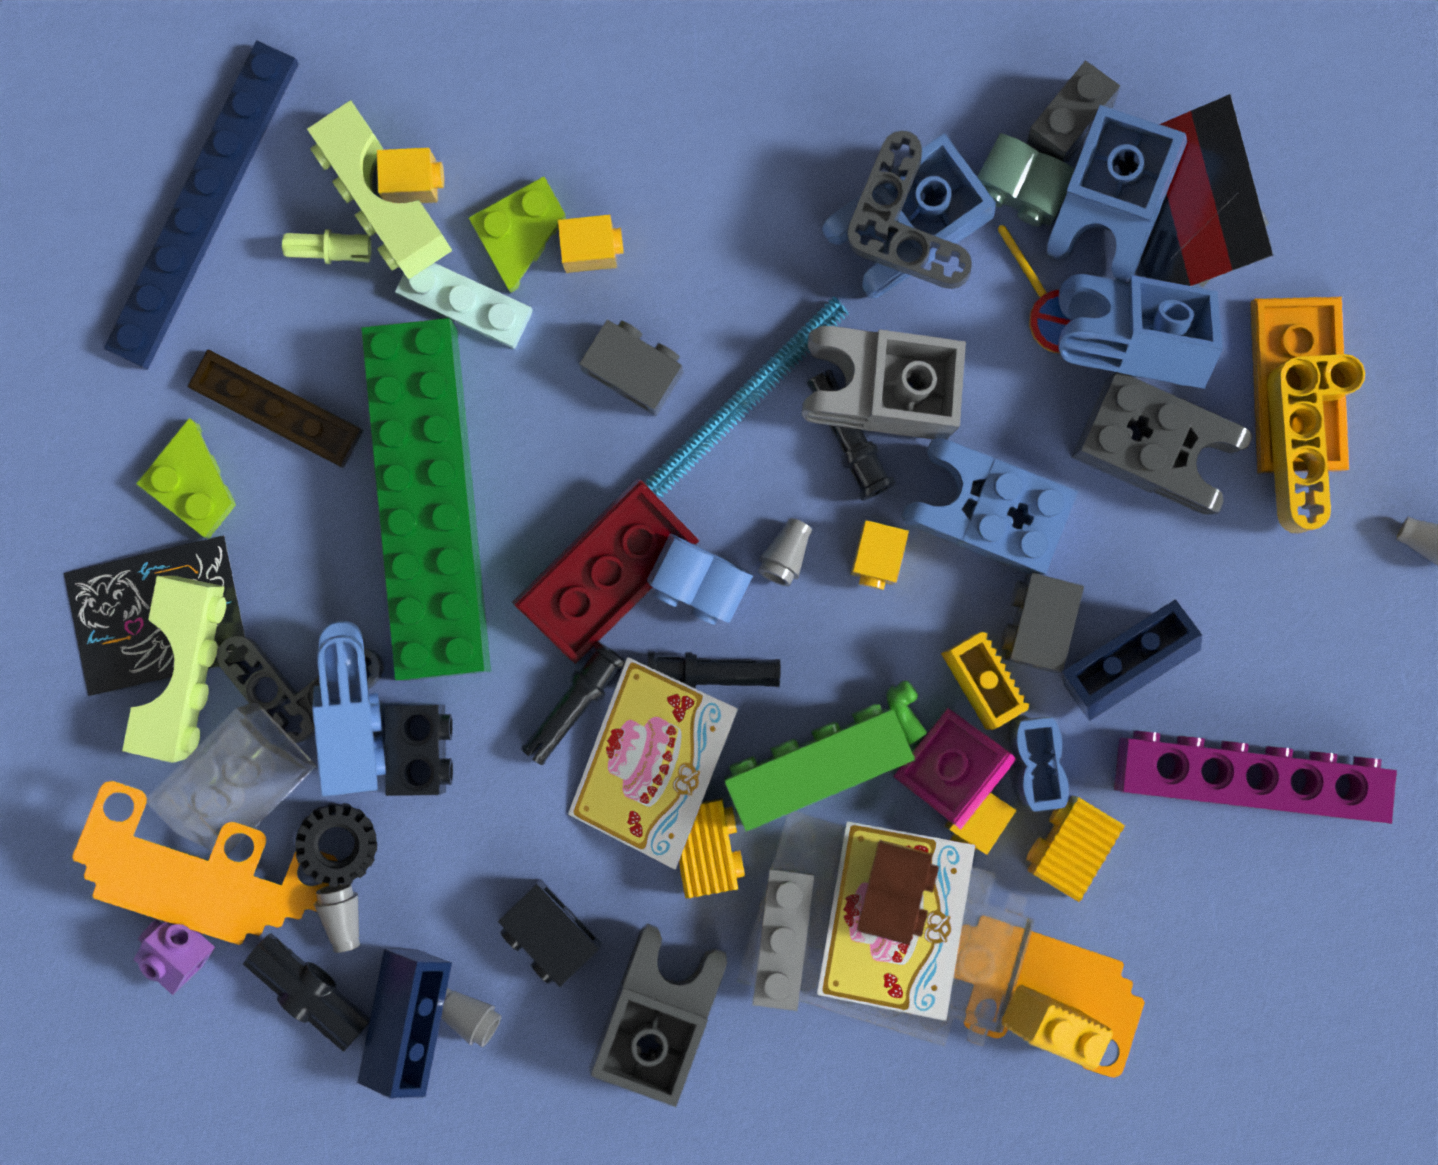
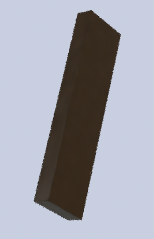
(275, 408)

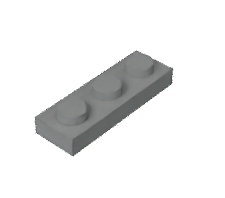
(783, 939)

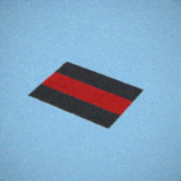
(1205, 180)

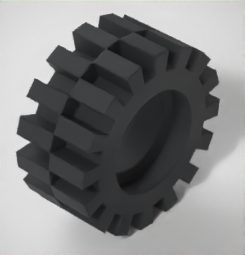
(336, 871)

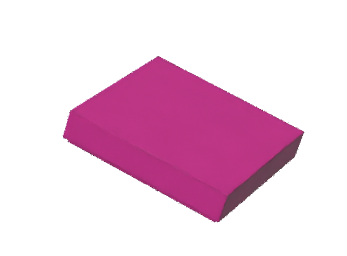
(955, 768)

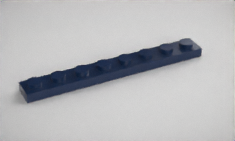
(201, 205)

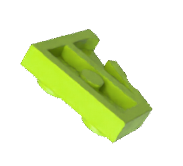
(518, 229)

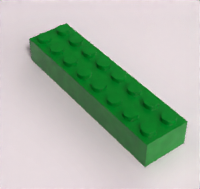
(426, 500)

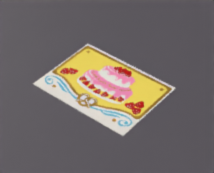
(652, 762)
(884, 971)

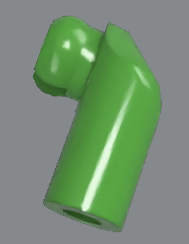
(899, 700)

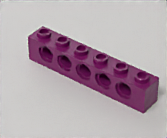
(1368, 798)

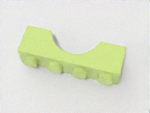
(405, 228)
(188, 617)

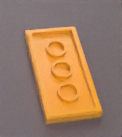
(1289, 330)

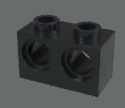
(404, 749)

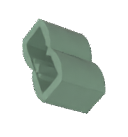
(1025, 180)

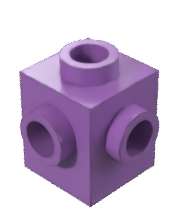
(171, 954)

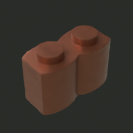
(896, 891)

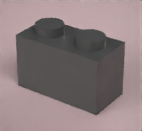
(1071, 113)
(632, 366)
(1042, 622)

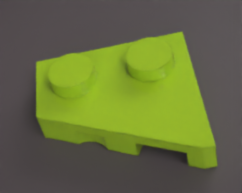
(189, 481)

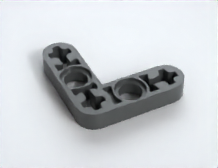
(885, 220)
(300, 703)

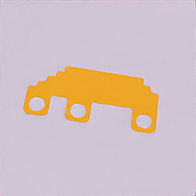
(178, 888)
(1086, 983)

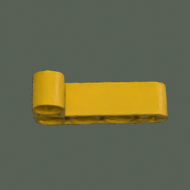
(1311, 445)

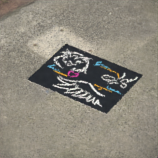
(114, 605)

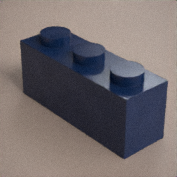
(1132, 660)
(404, 1023)

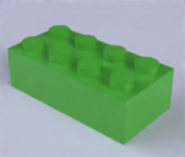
(818, 767)

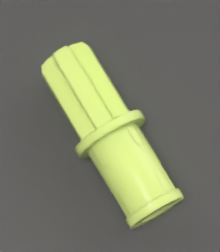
(328, 246)

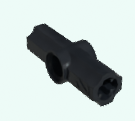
(306, 992)

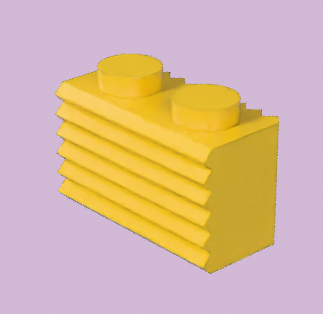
(985, 681)
(1074, 847)
(707, 857)
(1056, 1027)

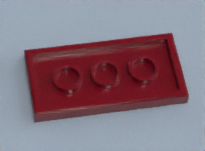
(601, 572)

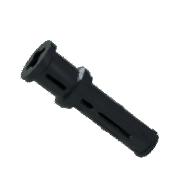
(858, 452)
(722, 672)
(586, 686)

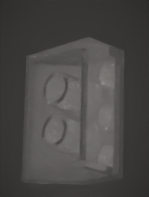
(231, 778)

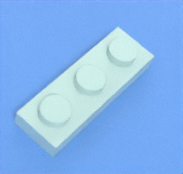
(467, 303)

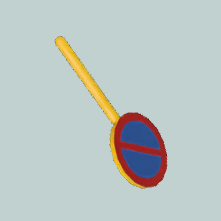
(1046, 316)

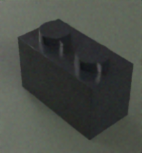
(548, 934)

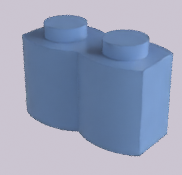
(698, 579)
(1039, 776)

